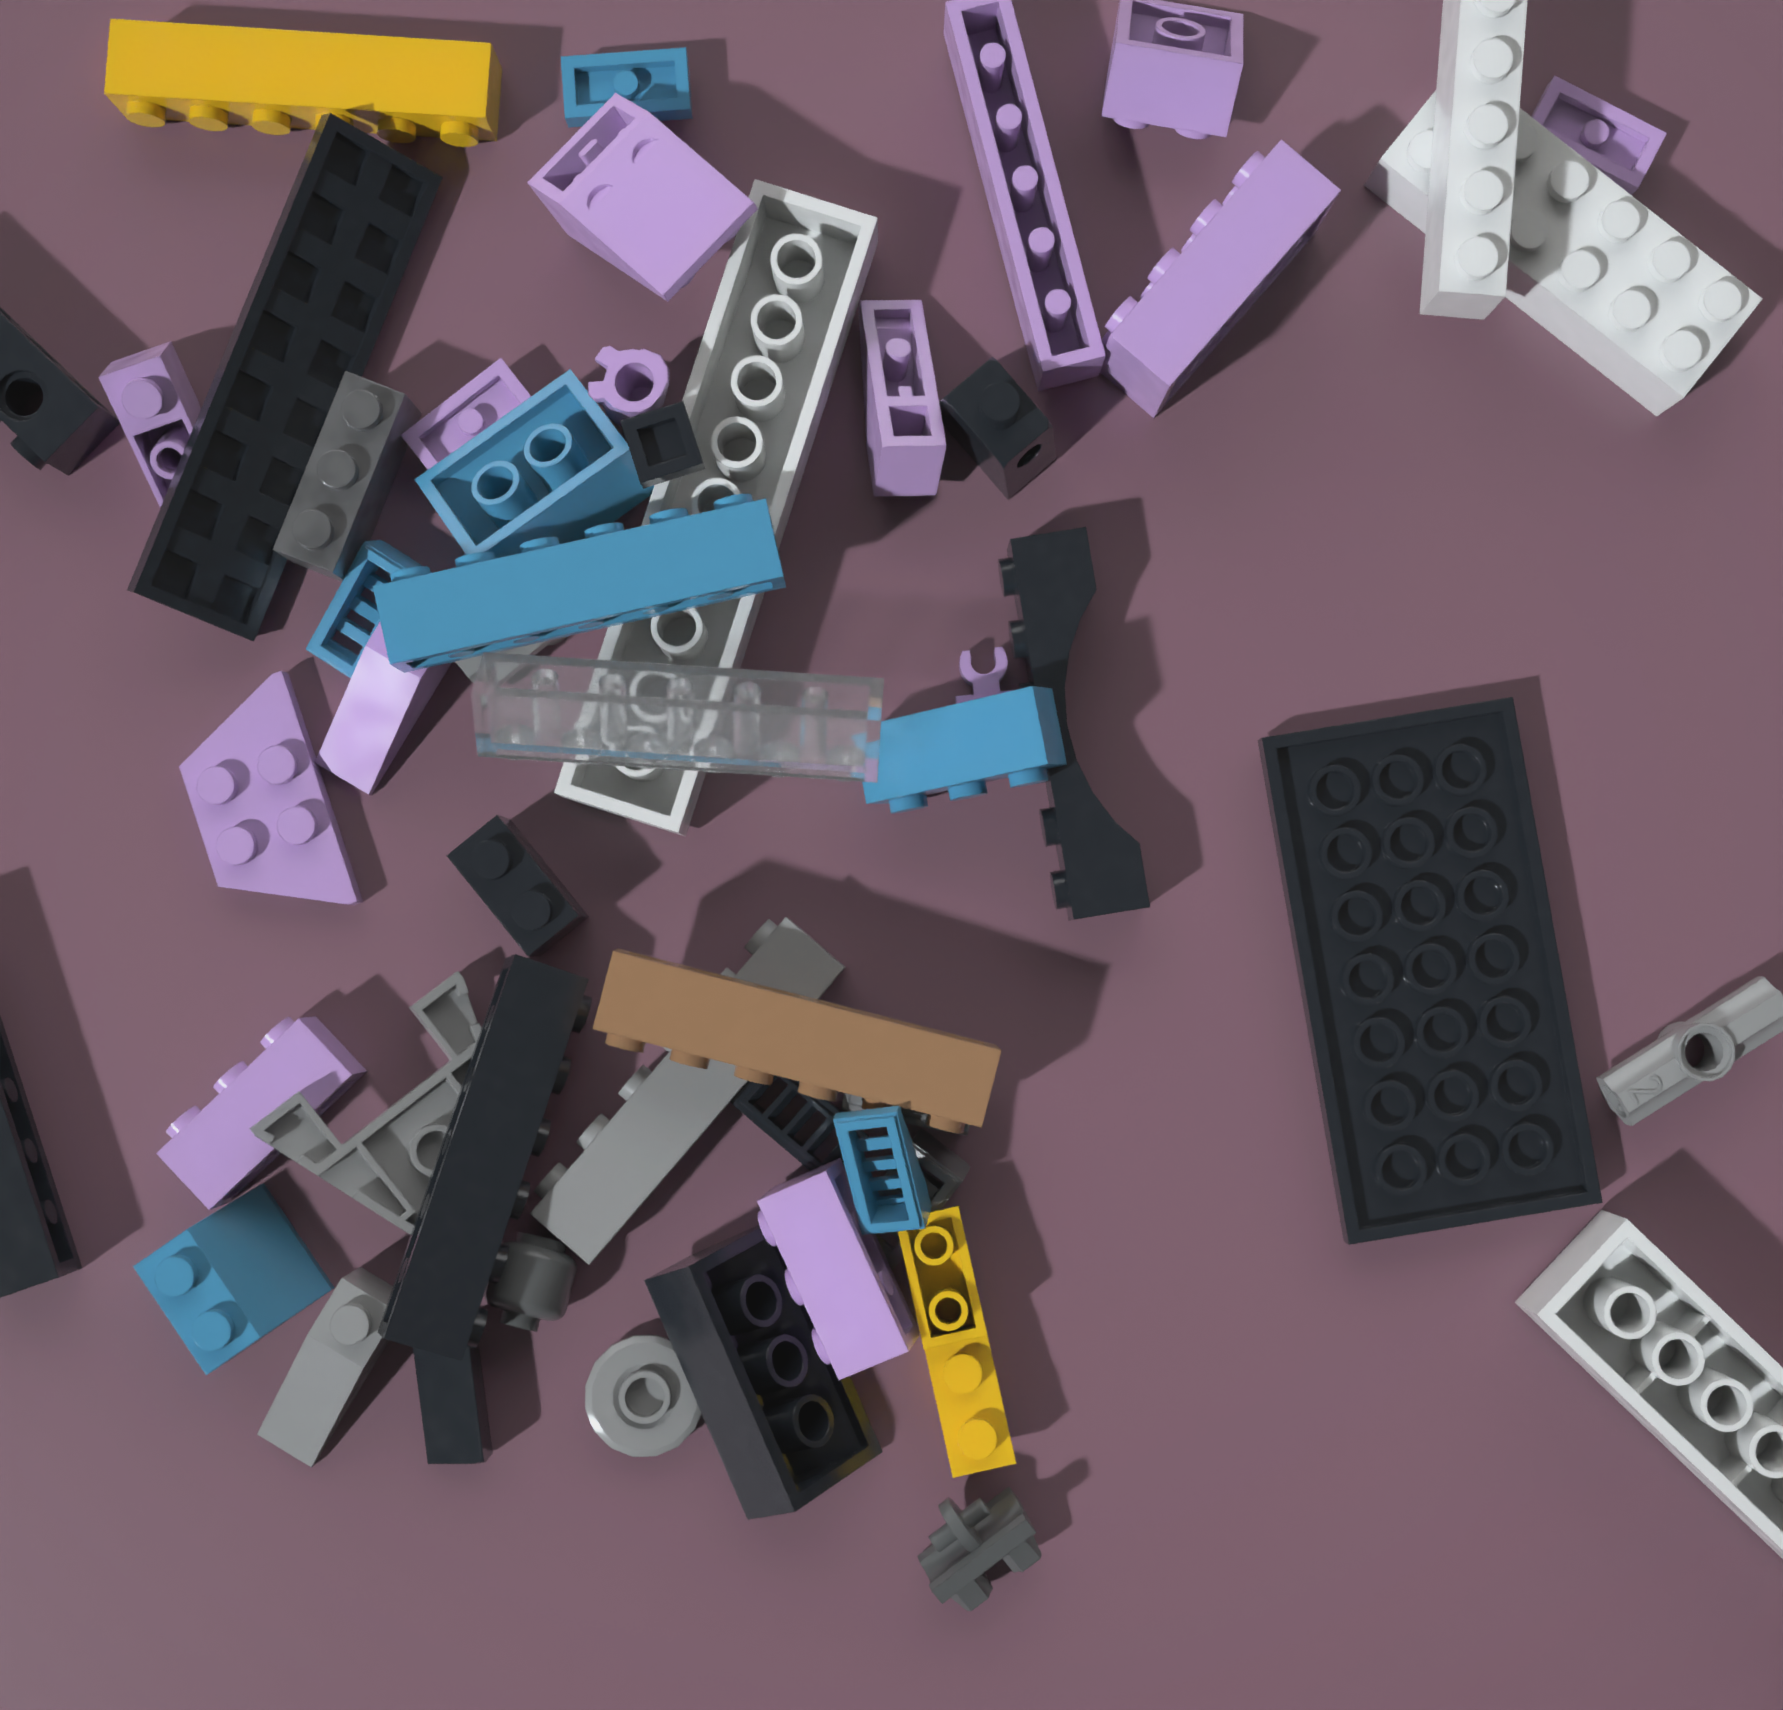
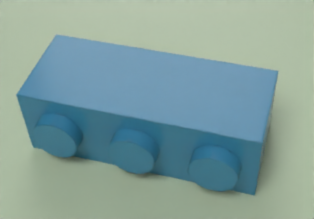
(965, 747)

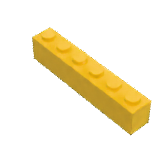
(296, 76)

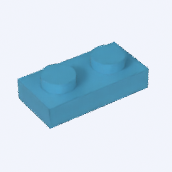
(648, 78)

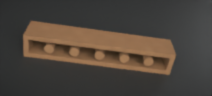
(797, 1039)

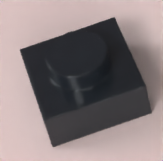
(662, 444)

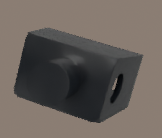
(998, 426)

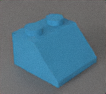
(233, 1278)

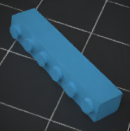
(579, 584)

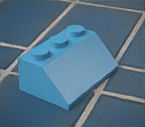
(536, 474)

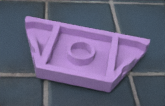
(267, 803)

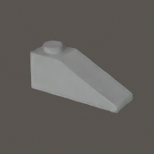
(329, 1367)

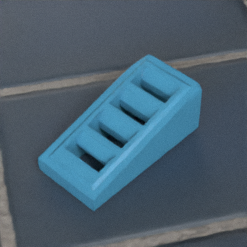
(348, 596)
(878, 1212)

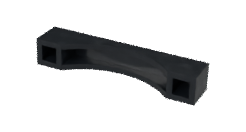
(1096, 856)

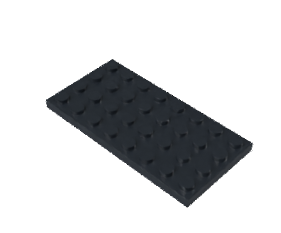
(1429, 971)

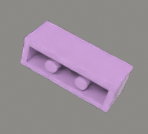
(215, 1147)
(837, 1271)

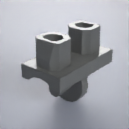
(973, 1543)

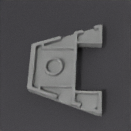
(394, 1154)

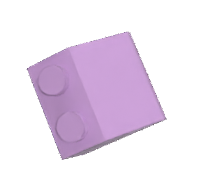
(1174, 67)

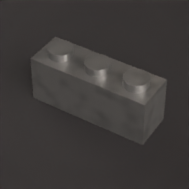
(347, 476)

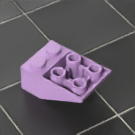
(641, 197)

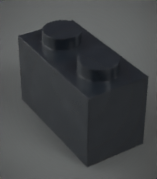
(517, 886)

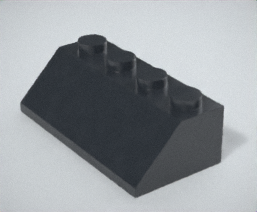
(757, 1378)

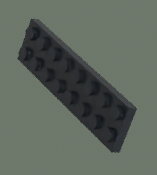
(299, 331)

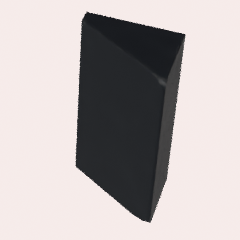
(453, 1407)

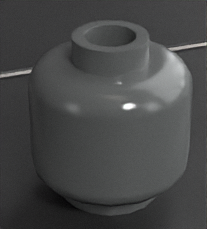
(533, 1283)

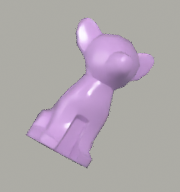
(632, 383)

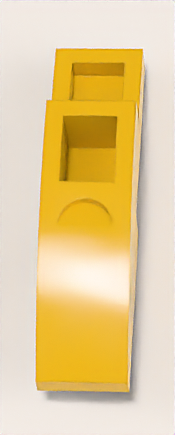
(956, 1344)

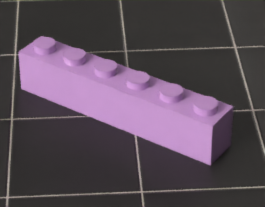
(1023, 191)

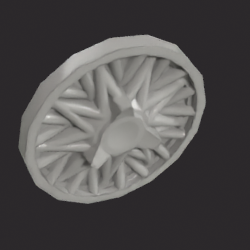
(640, 1397)

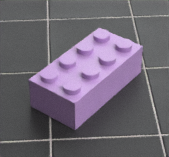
(1217, 277)

